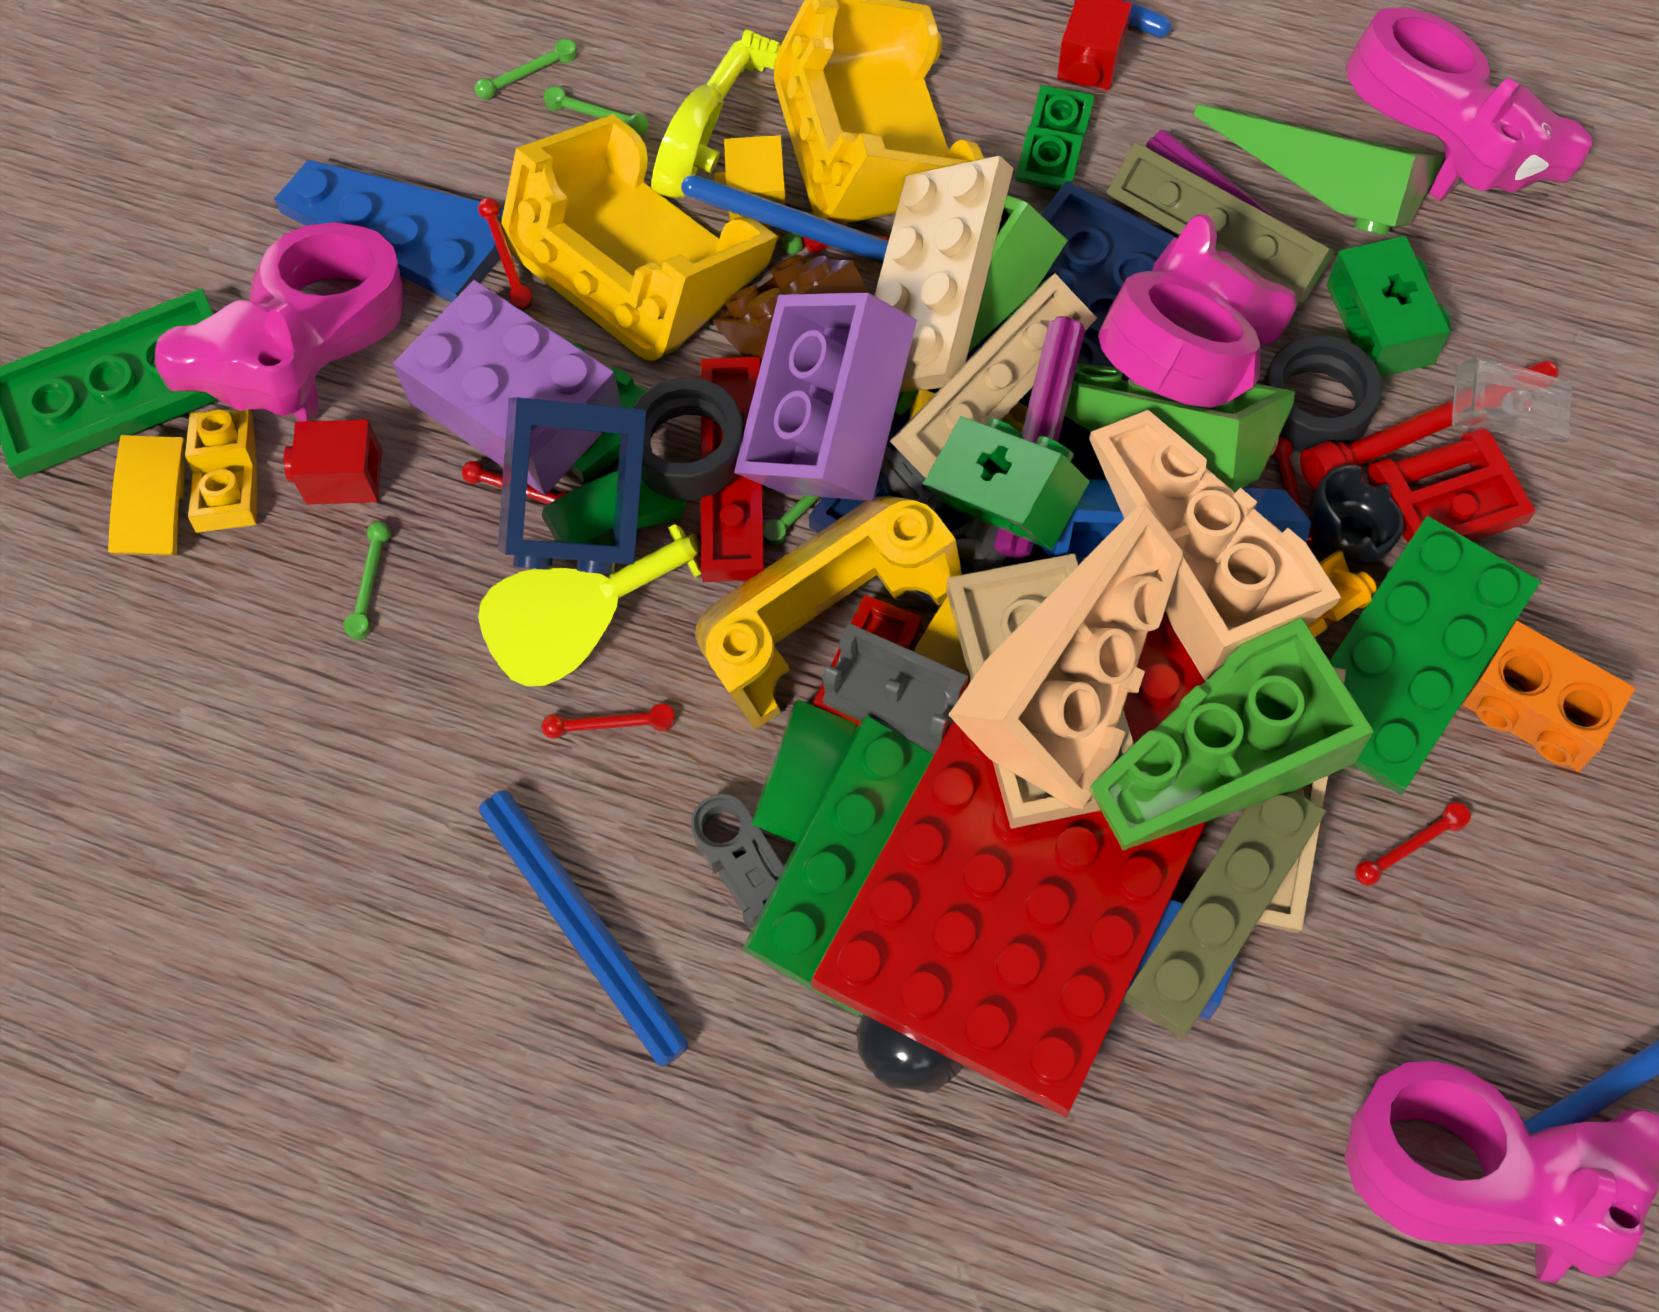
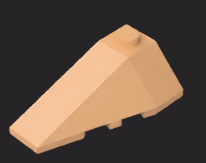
(1235, 565)
(1061, 679)

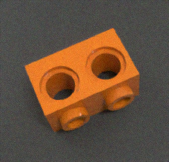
(1553, 683)

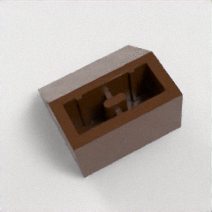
(752, 308)

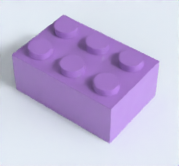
(491, 352)
(826, 395)

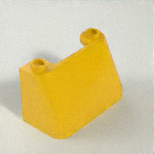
(861, 103)
(617, 246)
(881, 537)

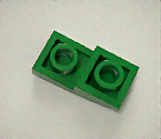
(1055, 137)
(590, 511)
(801, 769)

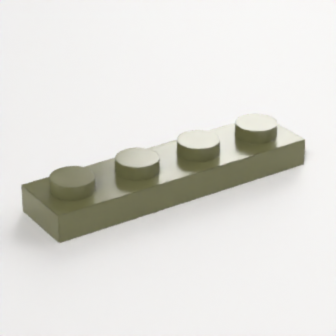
(1255, 238)
(1222, 911)

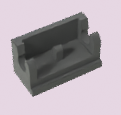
(893, 687)

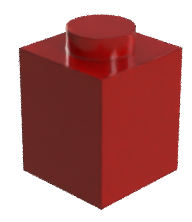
(1094, 42)
(334, 461)

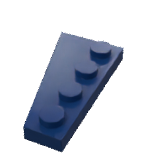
(434, 234)

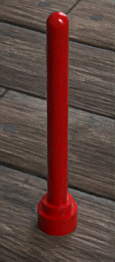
(1319, 459)

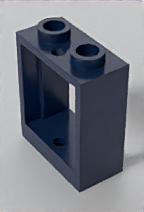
(539, 553)

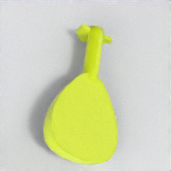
(689, 132)
(552, 619)

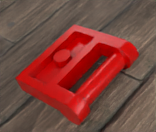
(1468, 504)

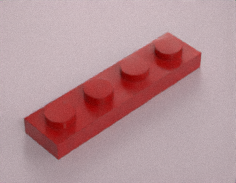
(735, 515)

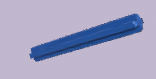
(584, 928)

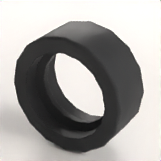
(1340, 361)
(699, 398)

